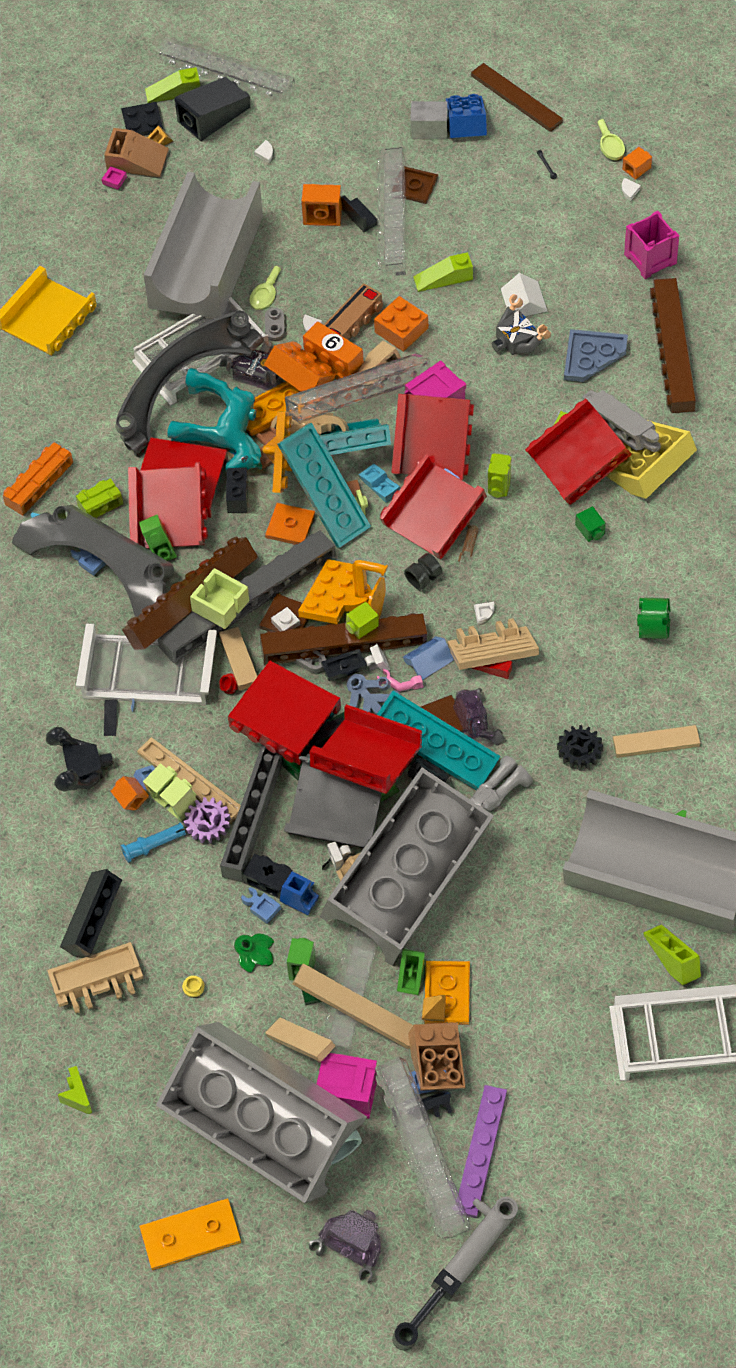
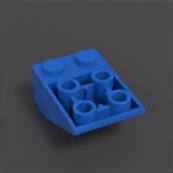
(466, 116)

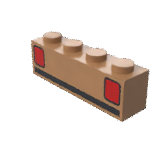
(355, 312)

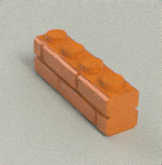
(38, 478)

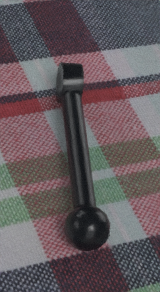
(553, 175)

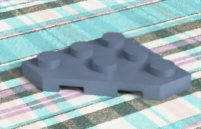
(591, 352)

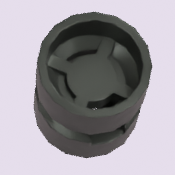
(421, 573)

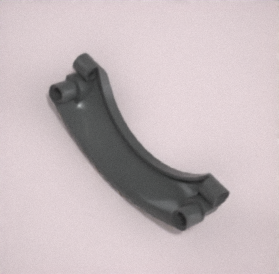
(206, 340)

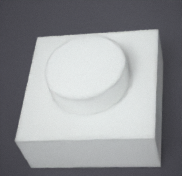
(285, 620)

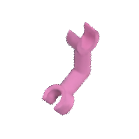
(414, 683)

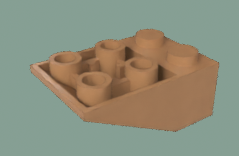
(135, 153)
(435, 1050)

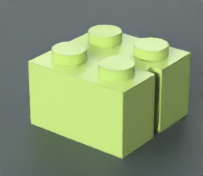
(223, 598)
(170, 790)

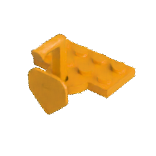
(274, 453)
(343, 588)

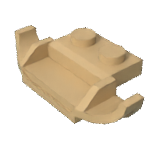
(321, 423)

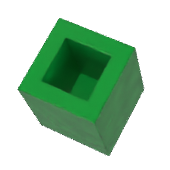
(590, 524)

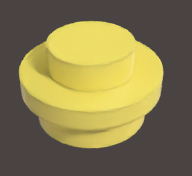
(193, 986)

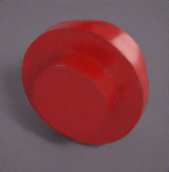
(228, 683)

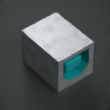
(428, 120)

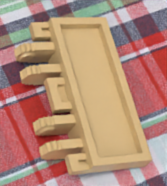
(489, 648)
(95, 974)

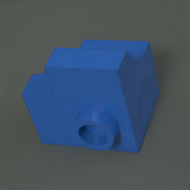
(298, 893)

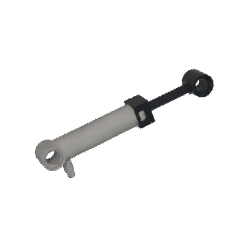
(461, 1264)

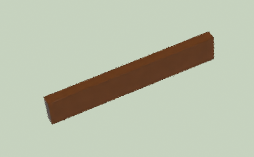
(516, 97)

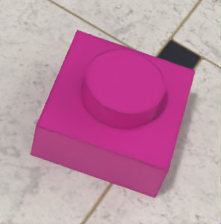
(114, 178)

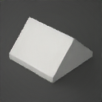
(528, 291)

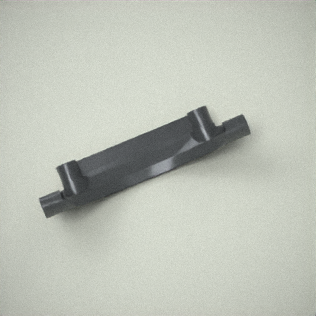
(131, 562)

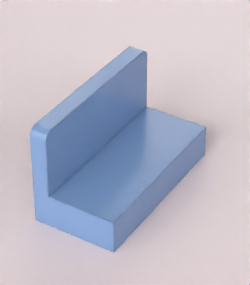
(429, 657)

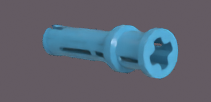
(143, 844)

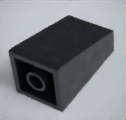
(210, 107)

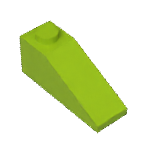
(173, 85)
(446, 272)
(674, 954)

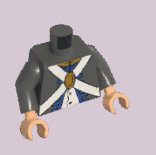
(517, 332)

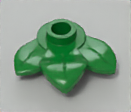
(256, 953)

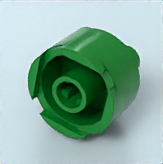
(654, 618)

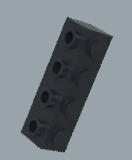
(91, 913)

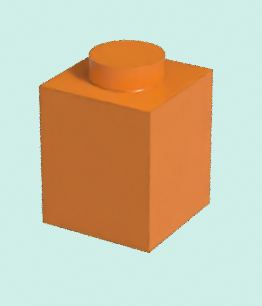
(637, 162)
(129, 793)

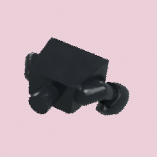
(81, 760)

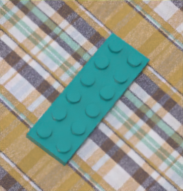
(324, 485)
(443, 743)

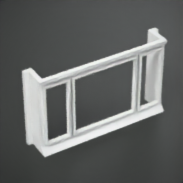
(663, 998)

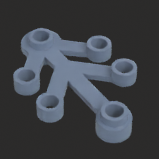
(371, 701)

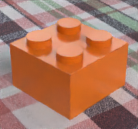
(321, 205)
(401, 323)

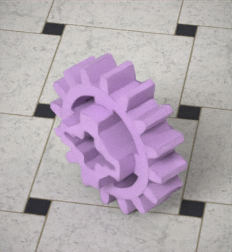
(214, 812)

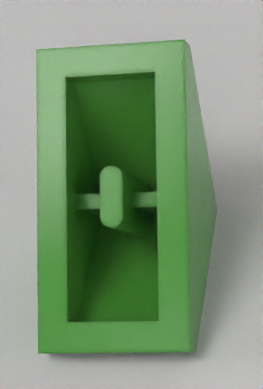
(411, 971)

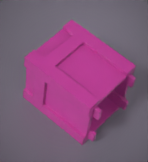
(651, 244)
(437, 382)
(349, 1080)

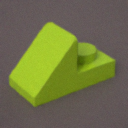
(76, 1096)

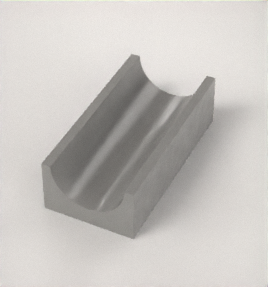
(202, 250)
(655, 861)
(408, 863)
(259, 1110)

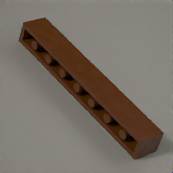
(673, 346)
(176, 604)
(336, 640)

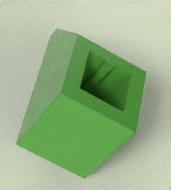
(157, 538)

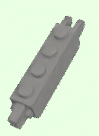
(625, 422)

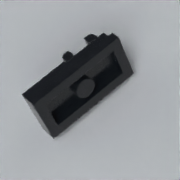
(344, 665)
(434, 1102)

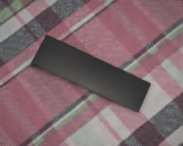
(110, 717)

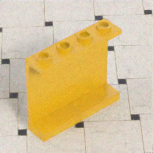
(45, 312)

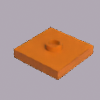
(290, 524)

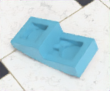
(379, 482)

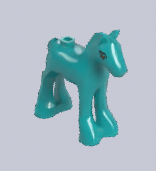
(231, 425)

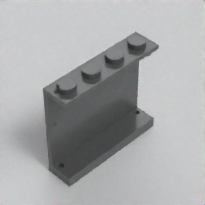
(333, 808)

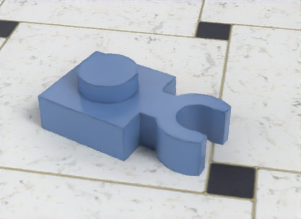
(88, 561)
(262, 907)

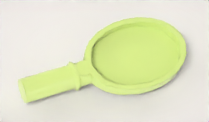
(610, 143)
(265, 293)

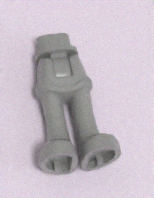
(489, 798)

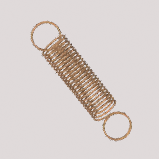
(467, 539)

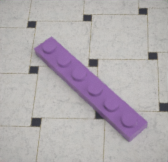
(481, 1148)

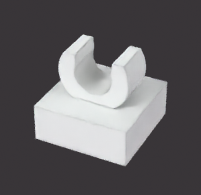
(377, 659)
(338, 855)

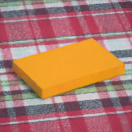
(452, 980)

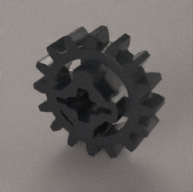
(577, 750)

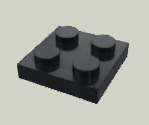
(142, 118)

